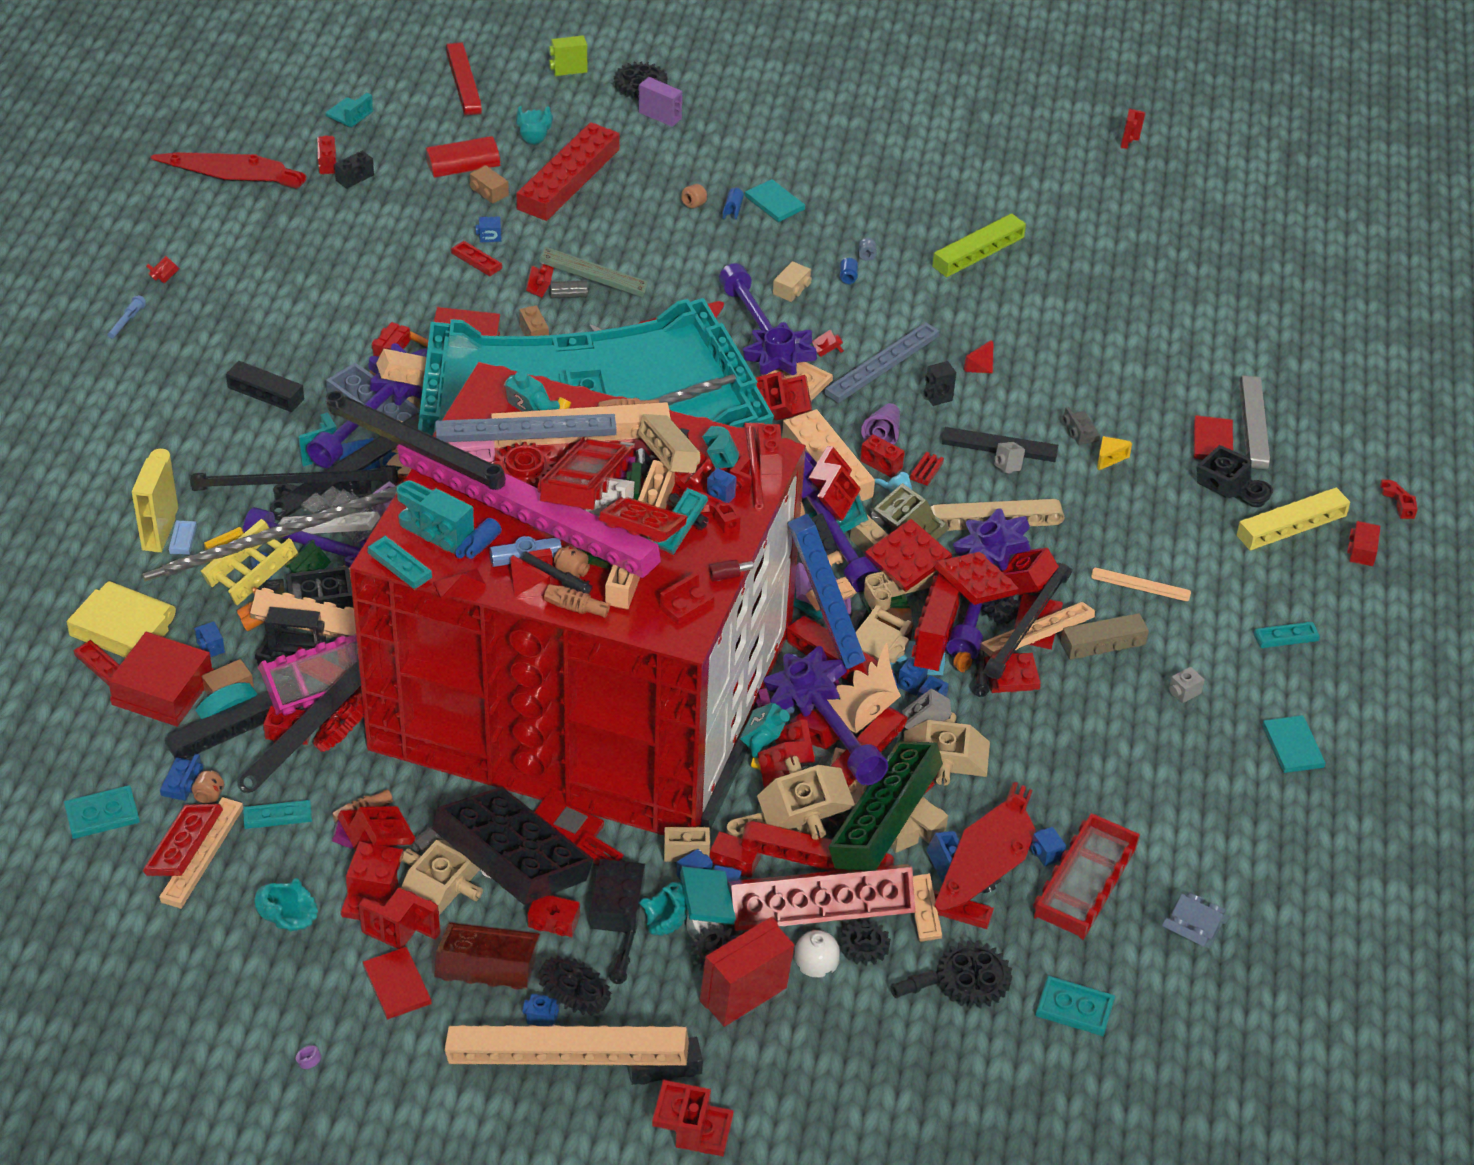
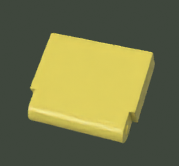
(155, 500)
(119, 618)

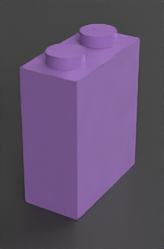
(660, 101)

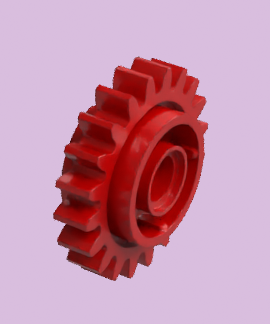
(526, 462)

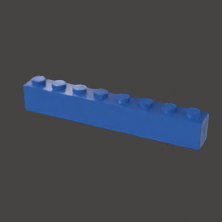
(826, 591)

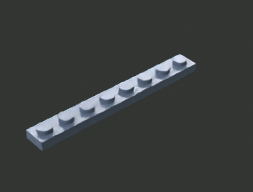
(881, 362)
(526, 428)

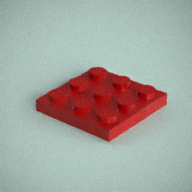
(642, 519)
(907, 555)
(976, 578)

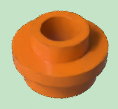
(962, 661)

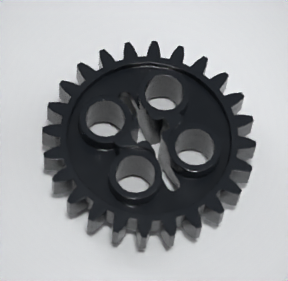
(629, 78)
(989, 969)
(574, 985)

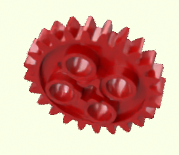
(332, 731)

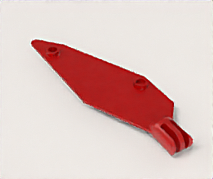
(234, 167)
(988, 850)

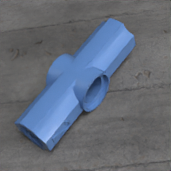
(502, 554)

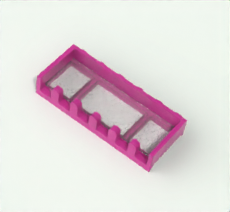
(307, 674)

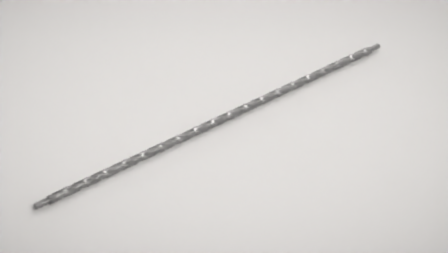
(359, 504)

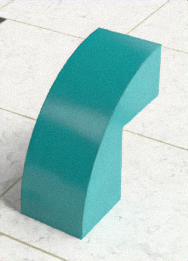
(721, 447)
(225, 698)

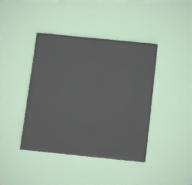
(570, 820)

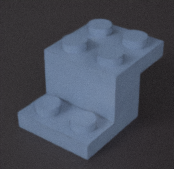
(1196, 920)

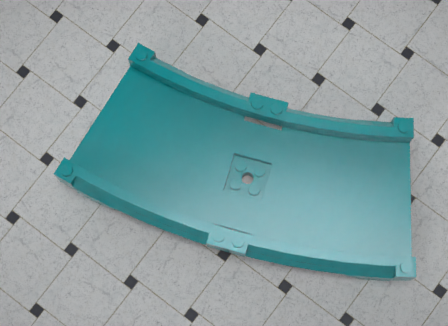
(626, 361)

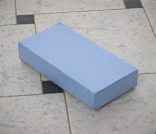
(182, 537)

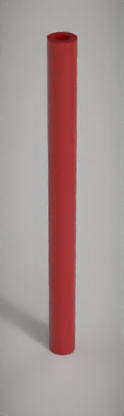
(755, 468)

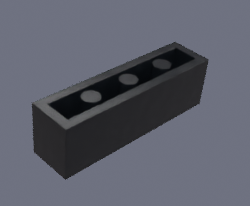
(265, 386)

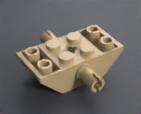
(959, 745)
(805, 797)
(440, 874)

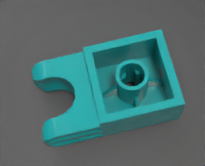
(435, 515)

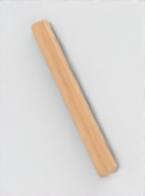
(1141, 584)

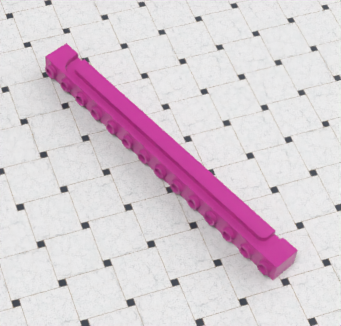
(562, 521)

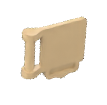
(875, 634)

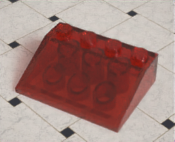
(486, 955)

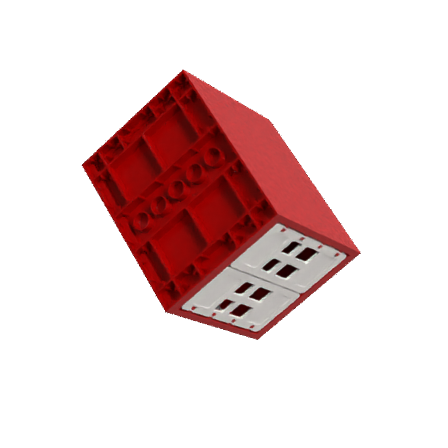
(569, 704)

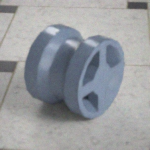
(869, 245)

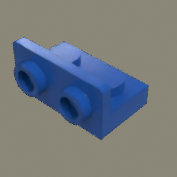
(181, 778)

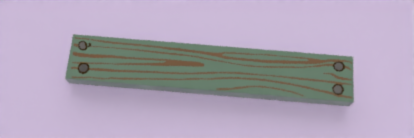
(593, 271)

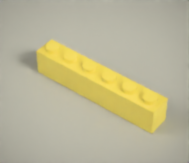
(1293, 518)

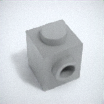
(1009, 457)
(1186, 685)

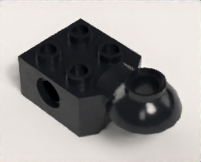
(1232, 476)

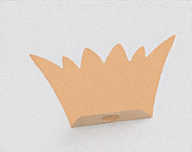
(868, 696)

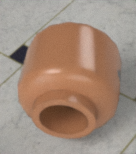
(694, 196)
(572, 560)
(207, 787)

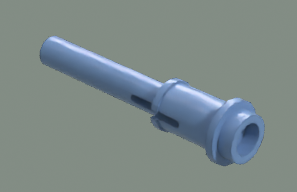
(137, 303)

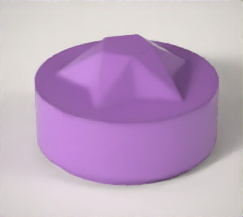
(308, 1057)

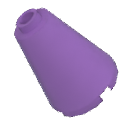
(883, 423)

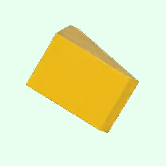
(1113, 451)

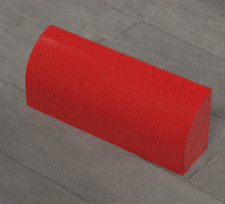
(462, 156)

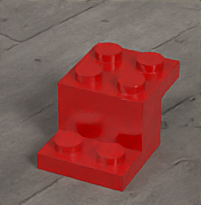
(785, 396)
(835, 484)
(1018, 675)
(793, 741)
(376, 826)
(371, 877)
(399, 918)
(689, 1114)

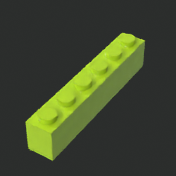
(979, 245)

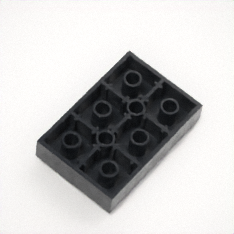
(512, 844)

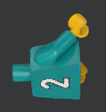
(530, 395)
(763, 728)

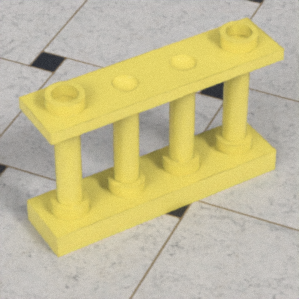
(219, 568)

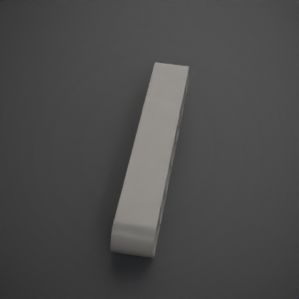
(1254, 421)

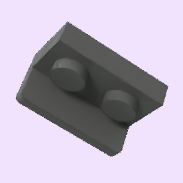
(1080, 427)

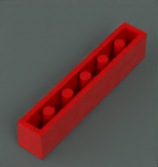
(808, 635)

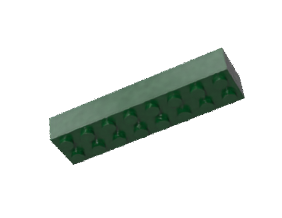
(885, 807)

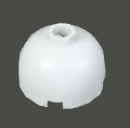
(817, 953)

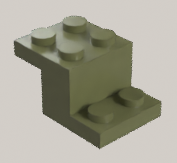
(906, 505)

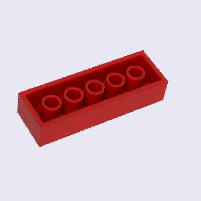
(935, 624)

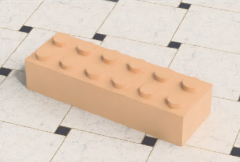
(817, 434)

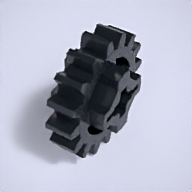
(1002, 609)
(718, 940)
(865, 942)

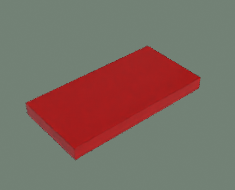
(183, 840)

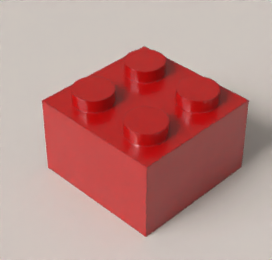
(1031, 570)

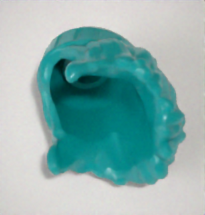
(534, 124)
(286, 905)
(666, 910)

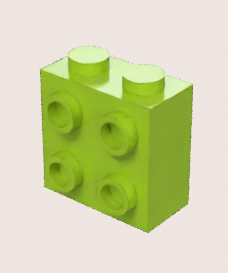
(568, 55)

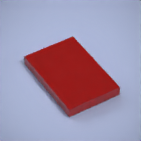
(1210, 433)
(1051, 607)
(551, 809)
(397, 983)

